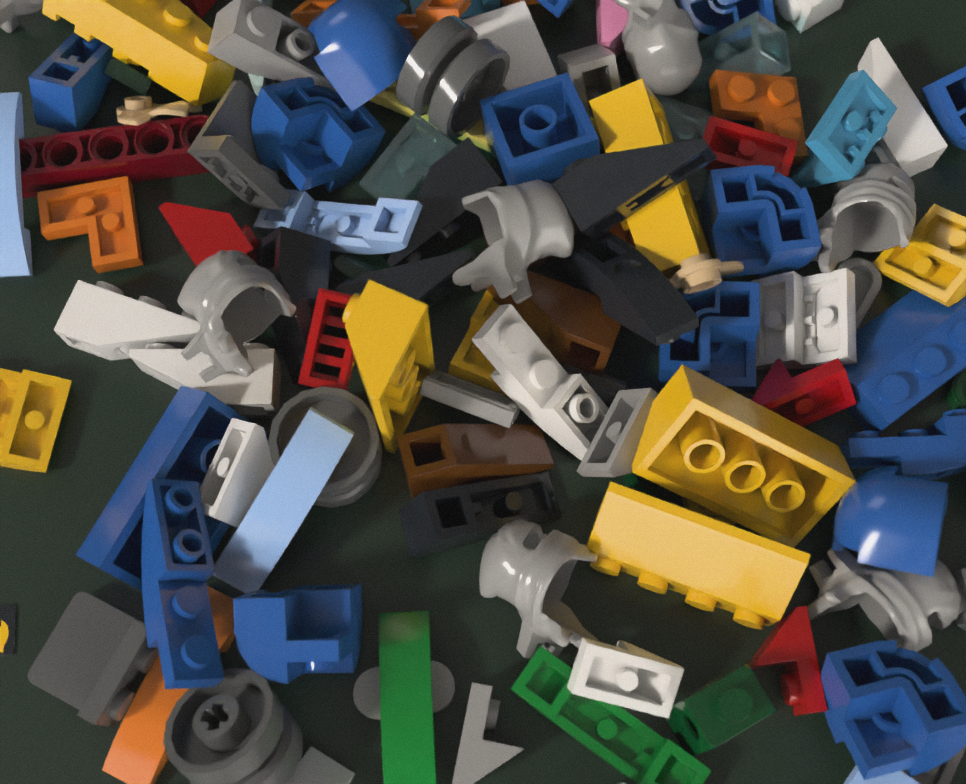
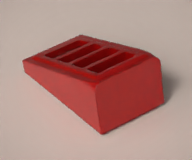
(316, 336)

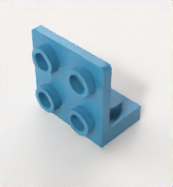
(845, 133)

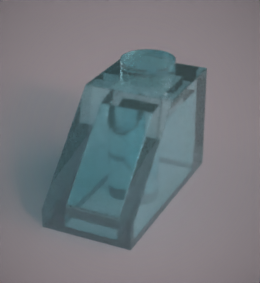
(745, 46)

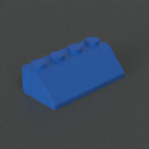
(905, 358)
(175, 450)

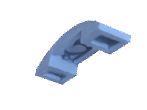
(347, 226)
(14, 238)
(283, 502)

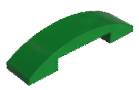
(406, 698)
(605, 727)

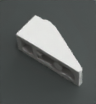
(911, 136)

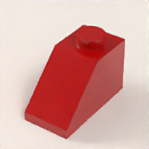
(208, 231)

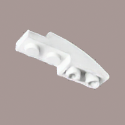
(538, 384)

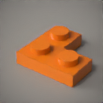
(762, 99)
(104, 212)

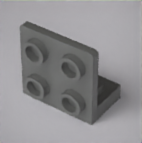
(230, 155)

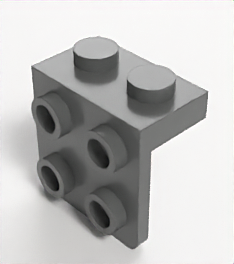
(94, 659)

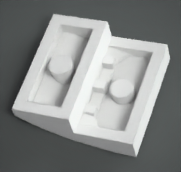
(806, 319)

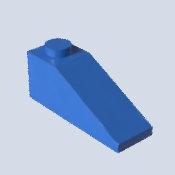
(71, 84)

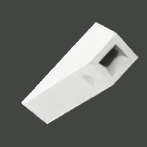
(110, 324)
(249, 396)

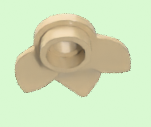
(141, 110)
(702, 273)

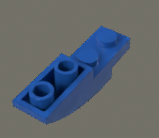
(917, 452)
(174, 586)

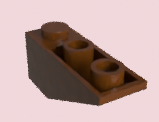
(567, 322)
(471, 454)

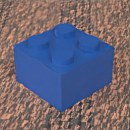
(538, 130)

